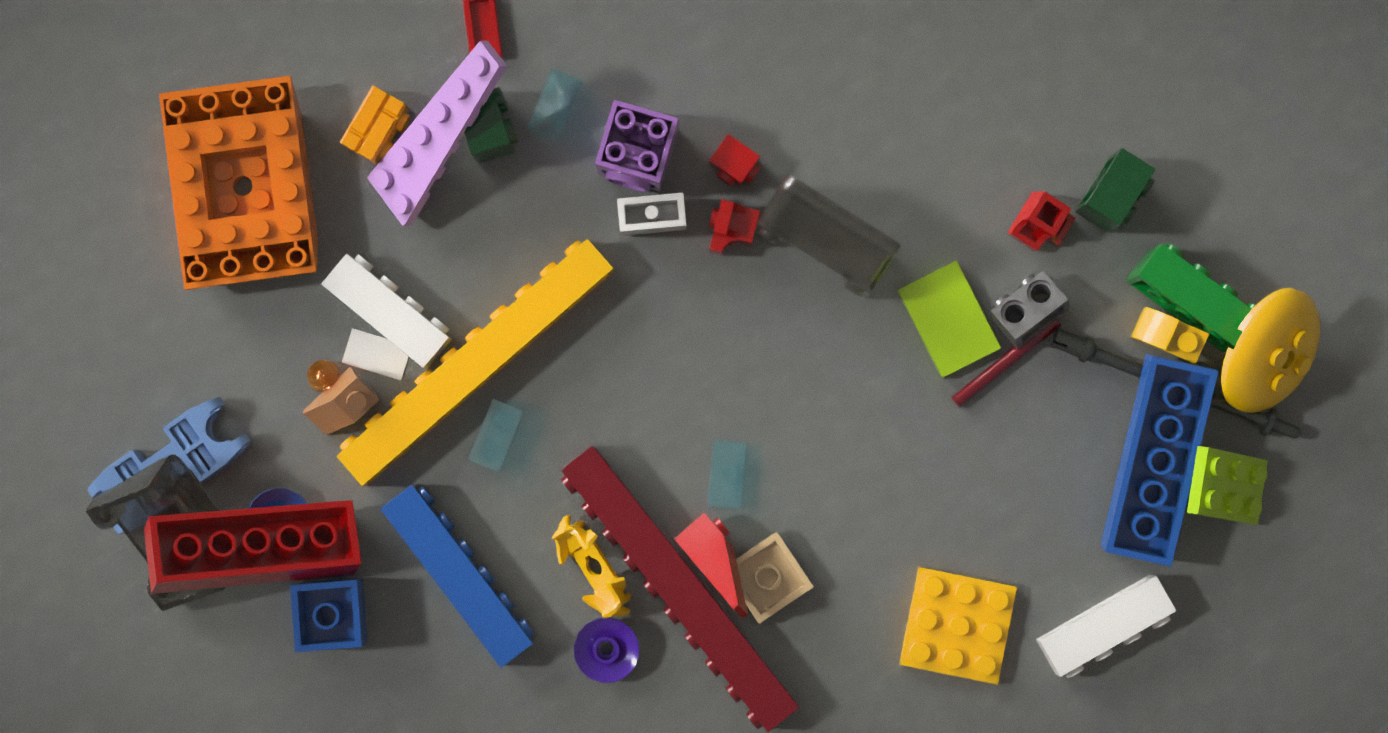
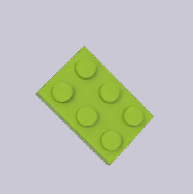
(1227, 485)

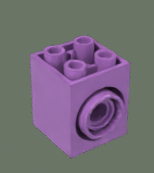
(636, 147)

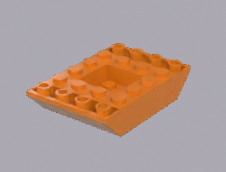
(210, 145)

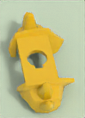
(607, 587)

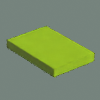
(948, 319)

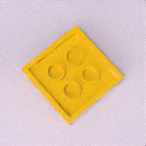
(958, 625)

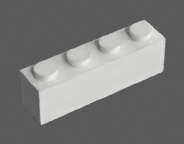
(386, 311)
(1106, 625)

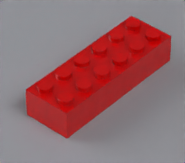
(251, 546)

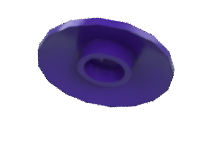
(601, 665)

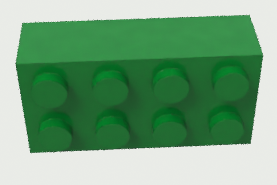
(1190, 294)

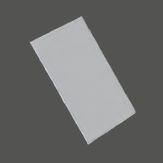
(375, 354)

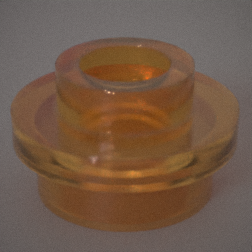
(322, 375)

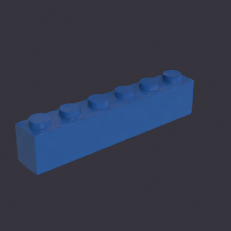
(458, 574)

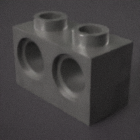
(1036, 315)

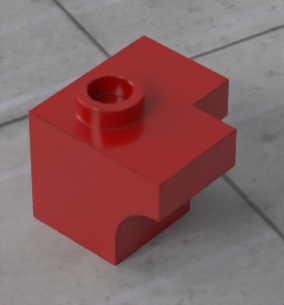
(1041, 220)
(731, 226)

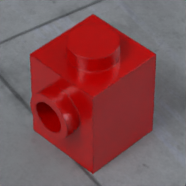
(735, 162)

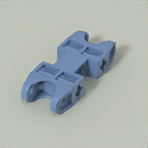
(190, 440)

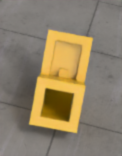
(1169, 335)

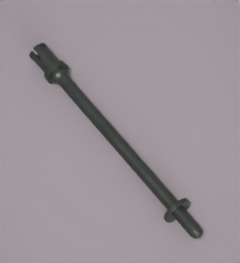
(1087, 350)

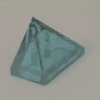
(554, 104)

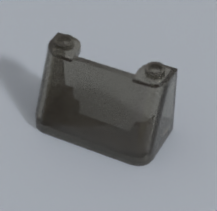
(157, 490)

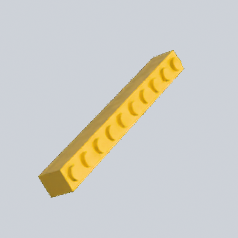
(474, 363)

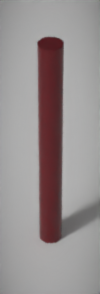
(1000, 366)

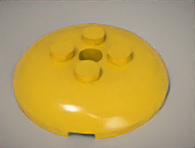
(1272, 351)

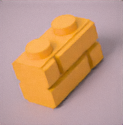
(376, 125)

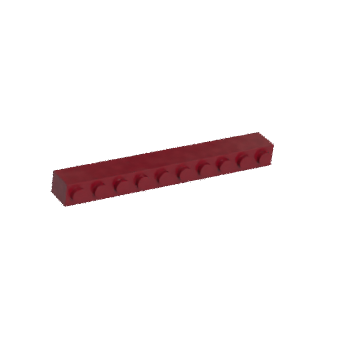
(679, 588)

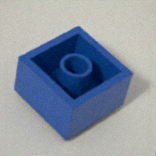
(328, 615)

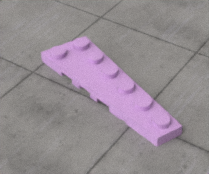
(423, 149)

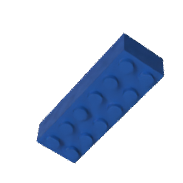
(1158, 459)

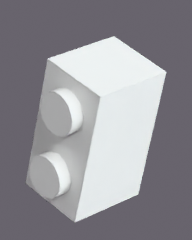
(651, 214)

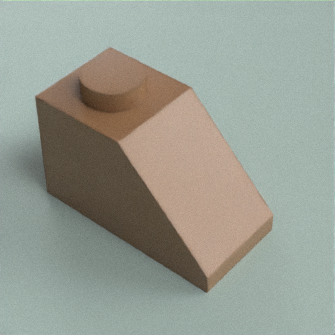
(341, 403)

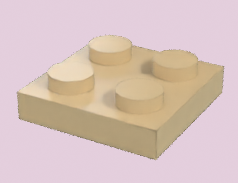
(770, 577)

